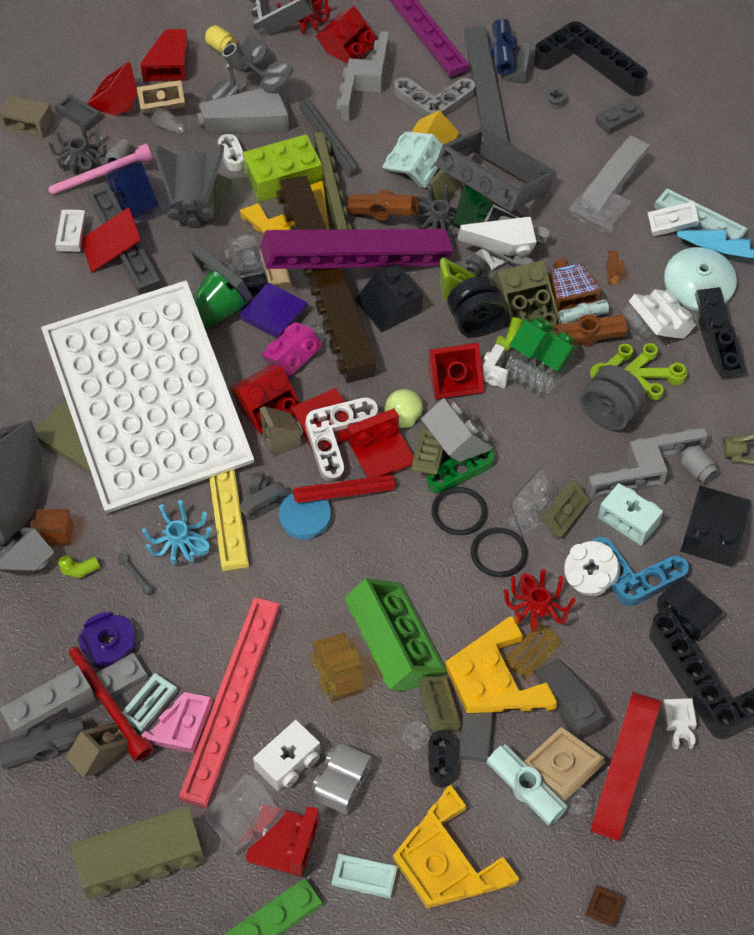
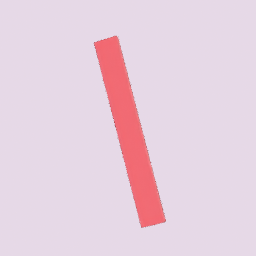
(229, 703)

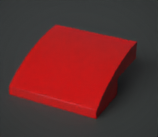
(323, 400)

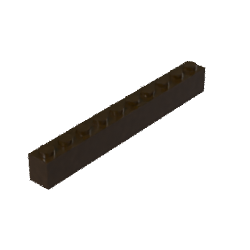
(328, 287)

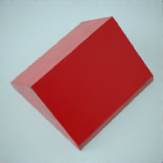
(455, 370)

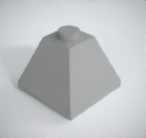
(25, 551)

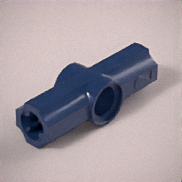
(503, 47)

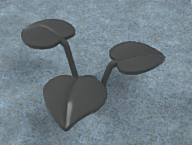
(251, 53)

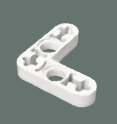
(326, 433)

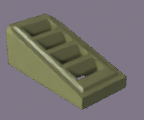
(427, 450)

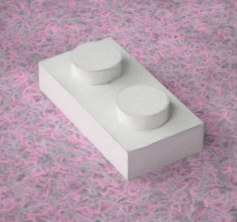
(673, 218)
(70, 230)

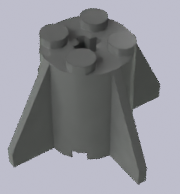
(193, 184)

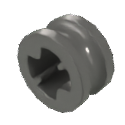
(556, 92)

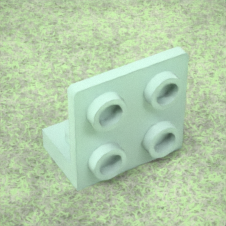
(415, 156)

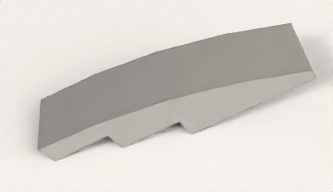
(622, 164)

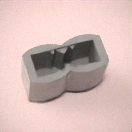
(342, 778)

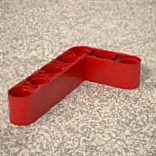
(625, 766)

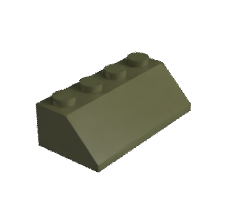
(137, 853)

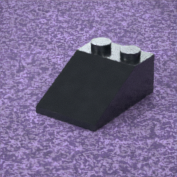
(716, 526)

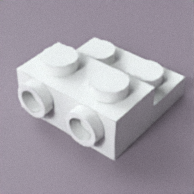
(664, 313)

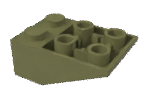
(528, 292)

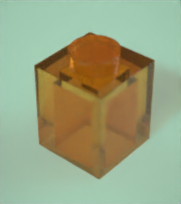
(53, 526)

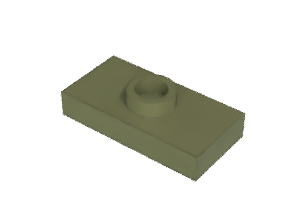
(439, 703)

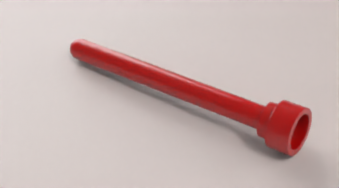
(138, 746)

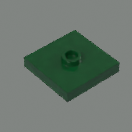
(472, 207)

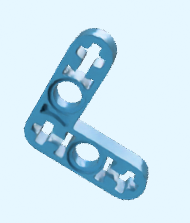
(631, 580)

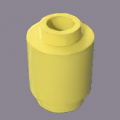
(218, 38)

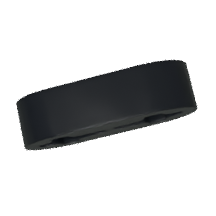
(448, 758)

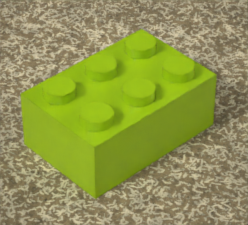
(279, 162)

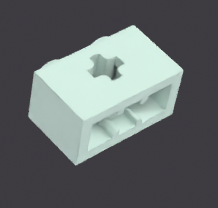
(630, 514)

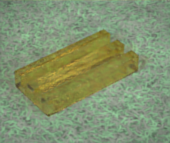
(518, 667)

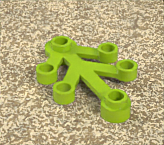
(636, 369)

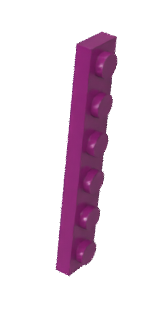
(431, 36)

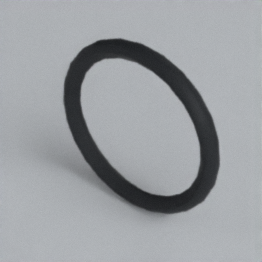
(464, 531)
(494, 573)

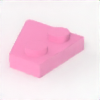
(182, 723)

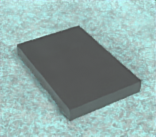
(208, 263)

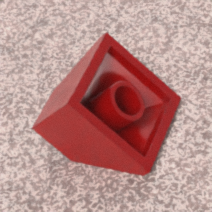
(115, 92)

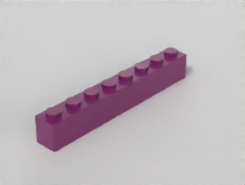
(354, 248)

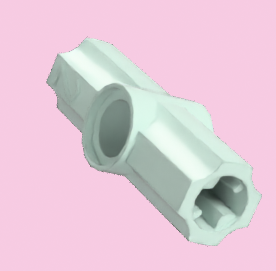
(538, 798)

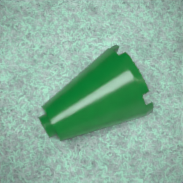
(216, 300)

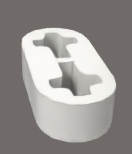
(235, 151)

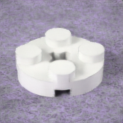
(580, 557)

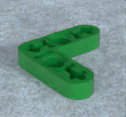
(454, 478)

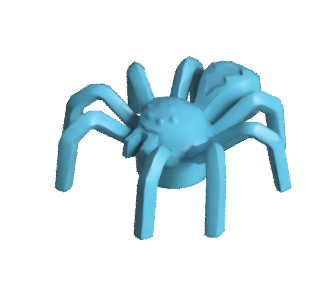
(178, 534)

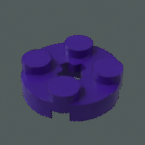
(92, 635)

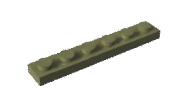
(331, 182)

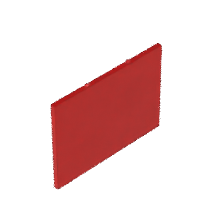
(110, 239)

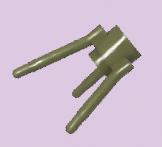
(736, 446)

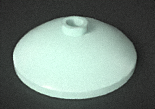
(685, 277)

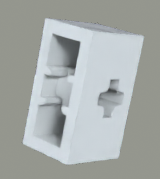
(291, 742)

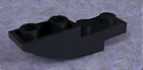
(717, 333)

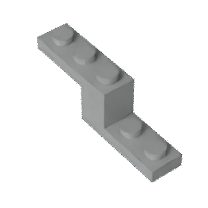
(363, 76)
(646, 462)
(72, 693)

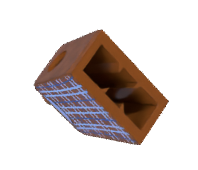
(572, 285)

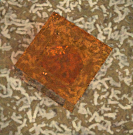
(614, 267)

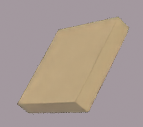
(564, 763)

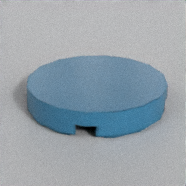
(304, 518)

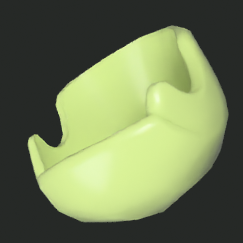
(407, 405)

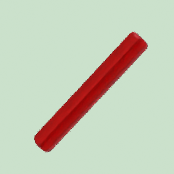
(343, 488)

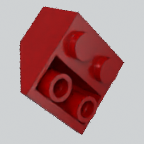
(347, 36)
(264, 389)

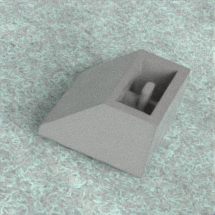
(456, 430)

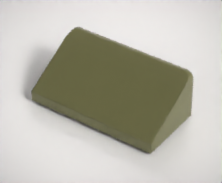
(441, 179)

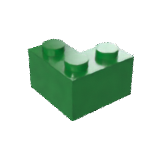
(542, 342)

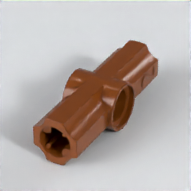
(383, 204)
(591, 329)

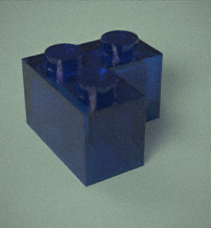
(133, 187)

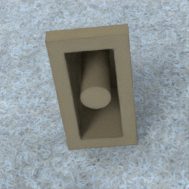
(280, 430)
(97, 749)

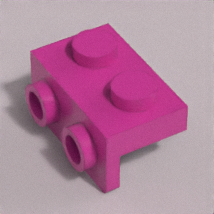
(292, 348)

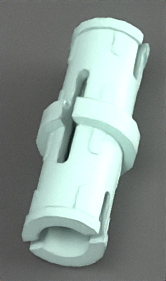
(573, 314)

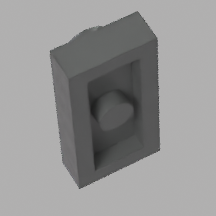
(619, 116)

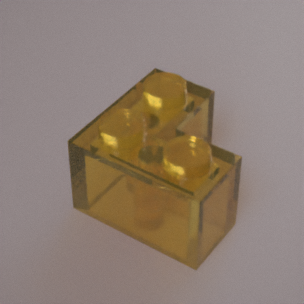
(338, 667)

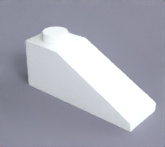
(501, 236)

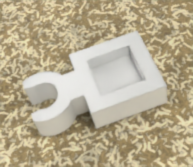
(680, 716)

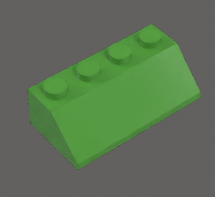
(393, 633)

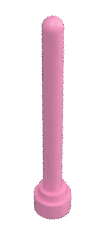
(142, 154)

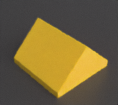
(438, 126)

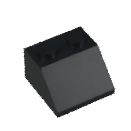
(390, 298)

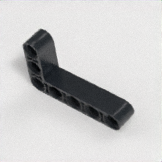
(595, 51)
(705, 684)

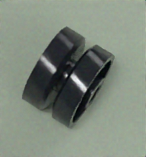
(477, 306)

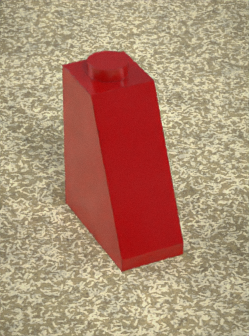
(167, 57)

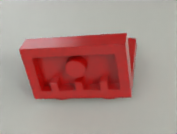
(379, 444)
(287, 843)

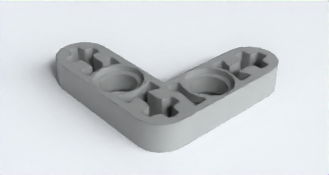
(407, 90)

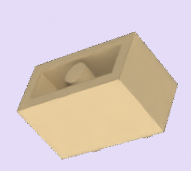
(162, 95)

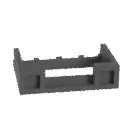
(282, 16)

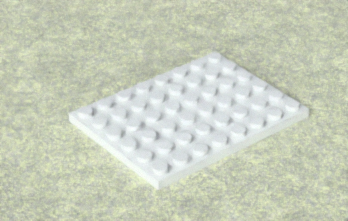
(147, 396)

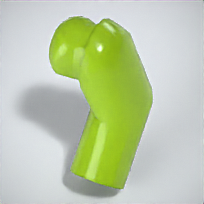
(513, 328)
(75, 569)

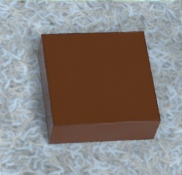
(604, 906)

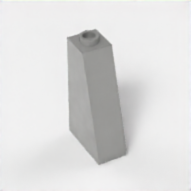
(244, 113)

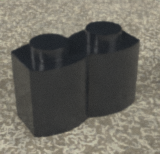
(690, 607)

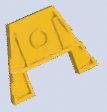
(260, 222)
(485, 680)
(438, 866)

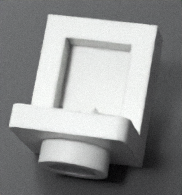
(492, 367)

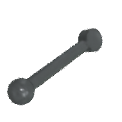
(123, 559)

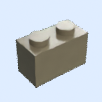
(26, 116)

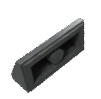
(521, 58)

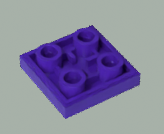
(273, 310)

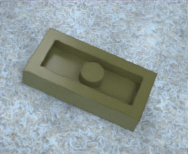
(565, 509)

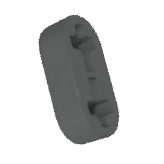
(264, 501)

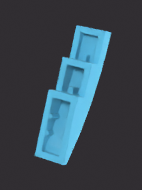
(717, 240)

